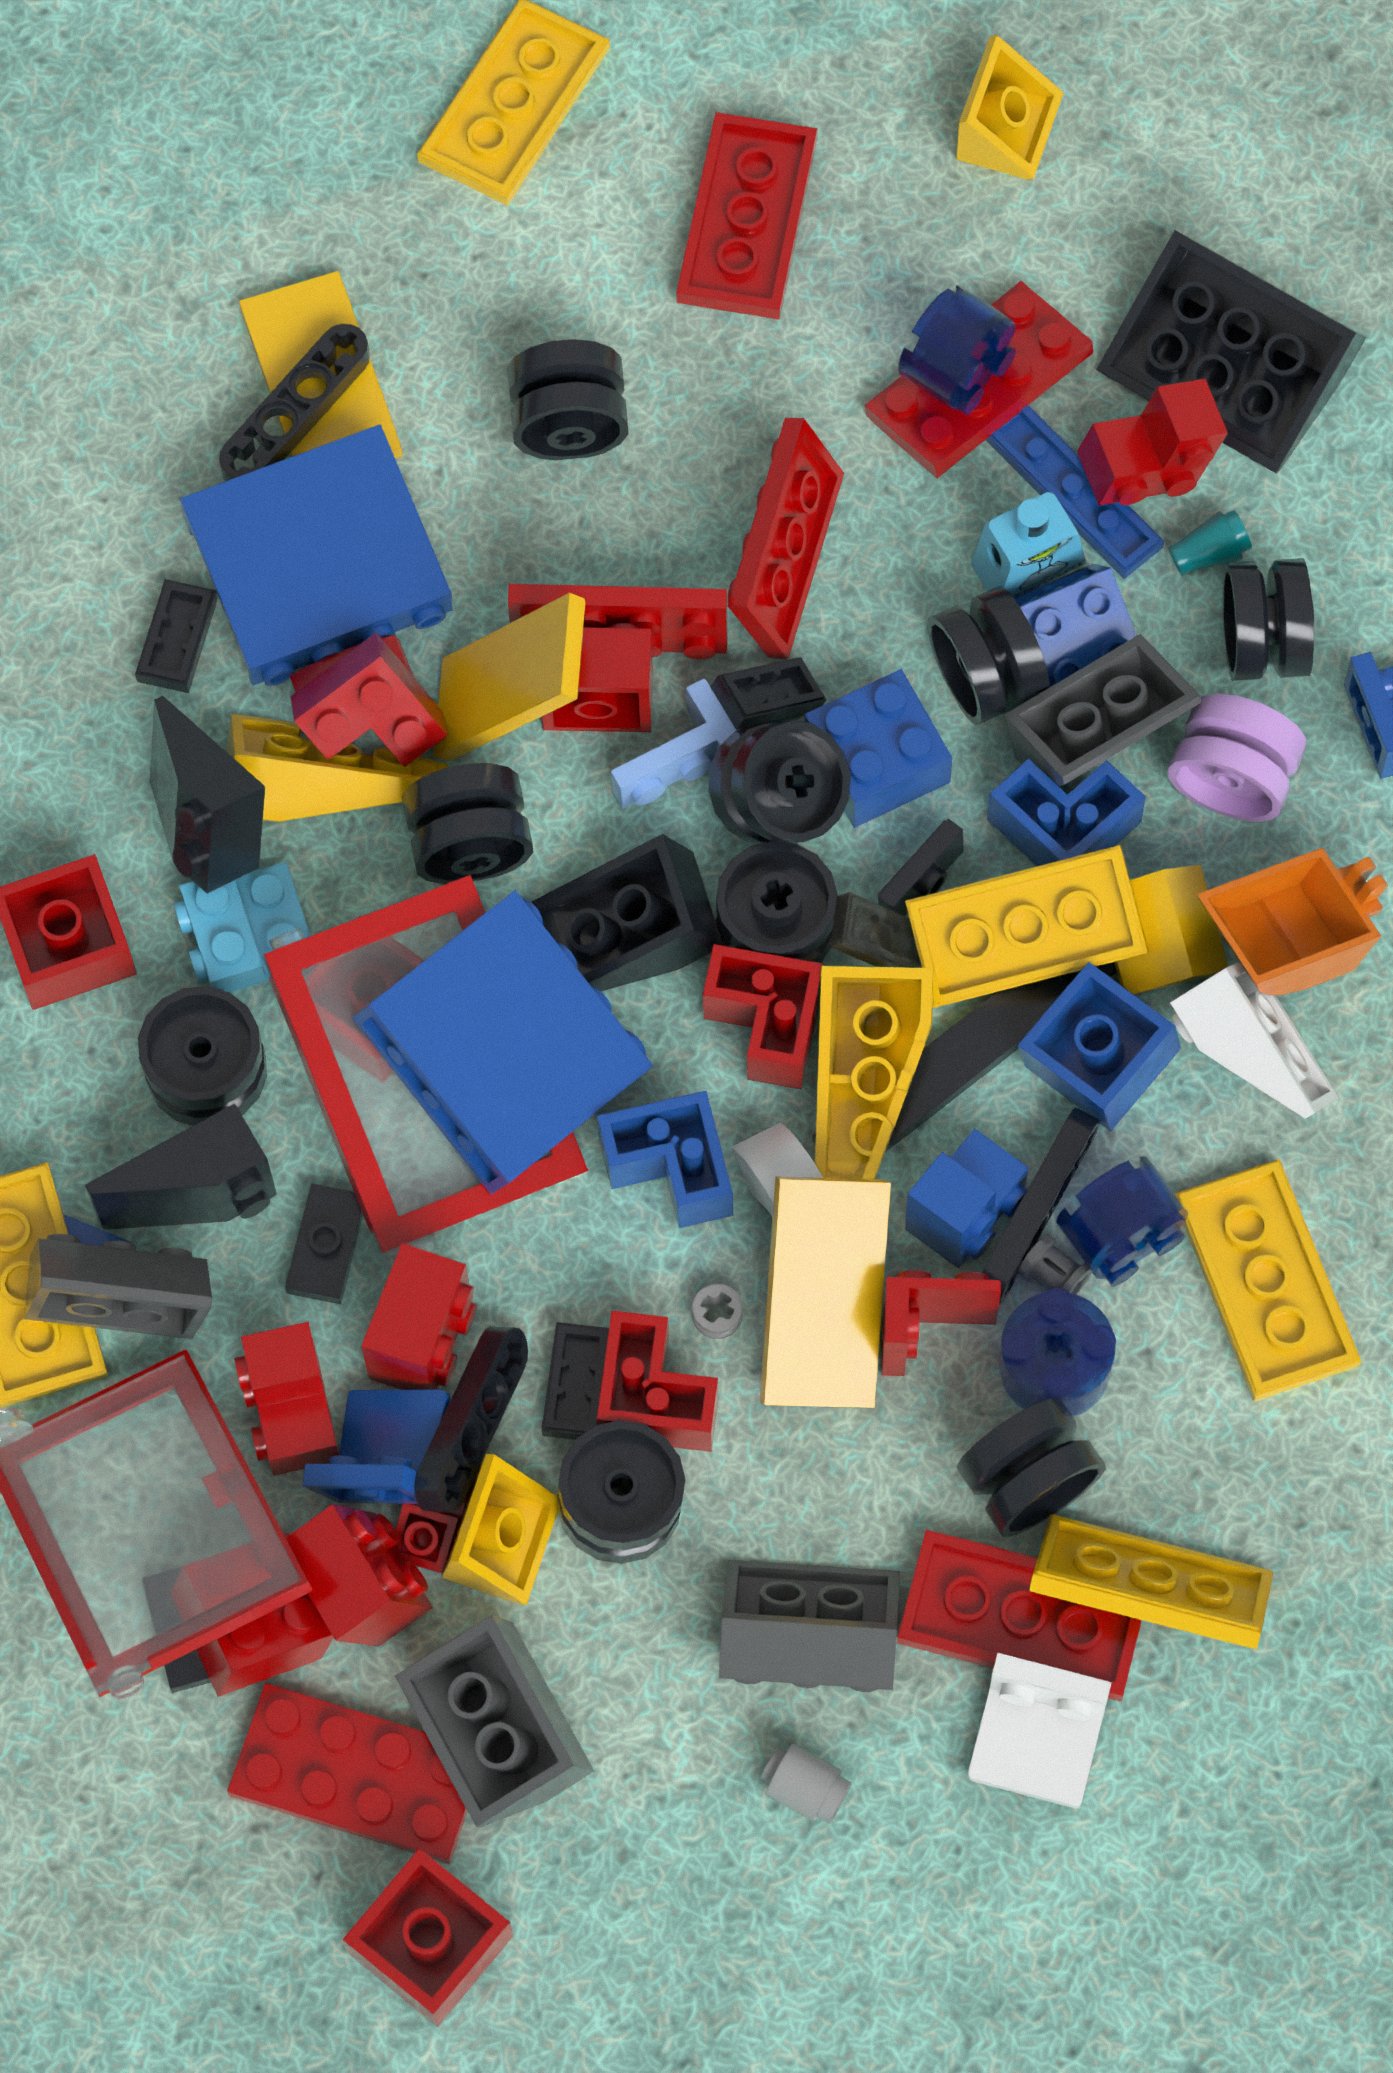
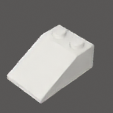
(1252, 1039)

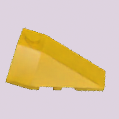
(305, 783)
(868, 1053)

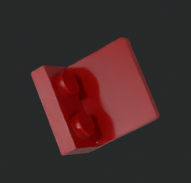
(918, 1299)

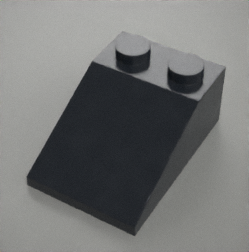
(204, 801)
(634, 915)
(189, 1179)

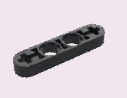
(289, 403)
(1041, 1198)
(471, 1419)

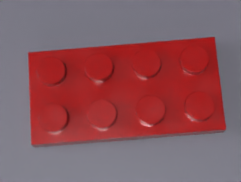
(747, 215)
(940, 436)
(785, 538)
(679, 618)
(978, 1603)
(348, 1773)

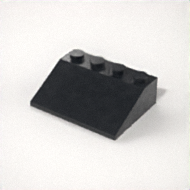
(1257, 347)

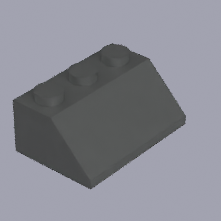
(1099, 711)
(117, 1287)
(809, 1625)
(494, 1722)

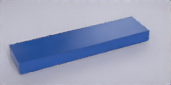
(1055, 467)

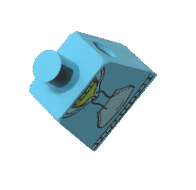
(1031, 542)

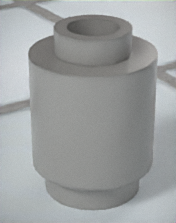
(805, 1783)

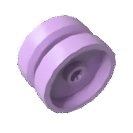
(1237, 757)

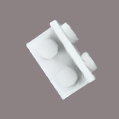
(1039, 1731)

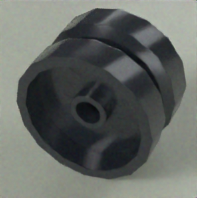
(567, 400)
(1269, 619)
(988, 655)
(779, 782)
(467, 823)
(777, 902)
(209, 1026)
(637, 1464)
(1031, 1467)

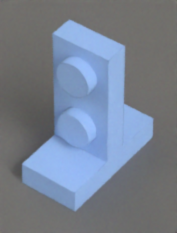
(683, 757)

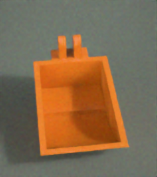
(1298, 920)

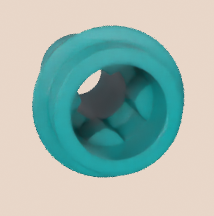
(1212, 543)

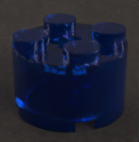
(958, 349)
(1124, 1220)
(1057, 1323)

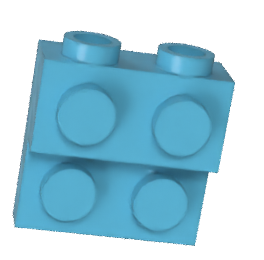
(237, 923)

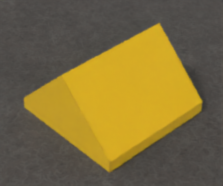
(1007, 113)
(1177, 932)
(502, 1532)

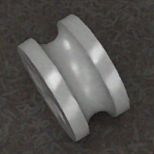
(713, 1295)

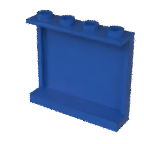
(317, 554)
(503, 1041)

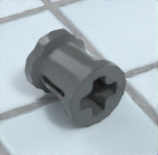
(1046, 1257)

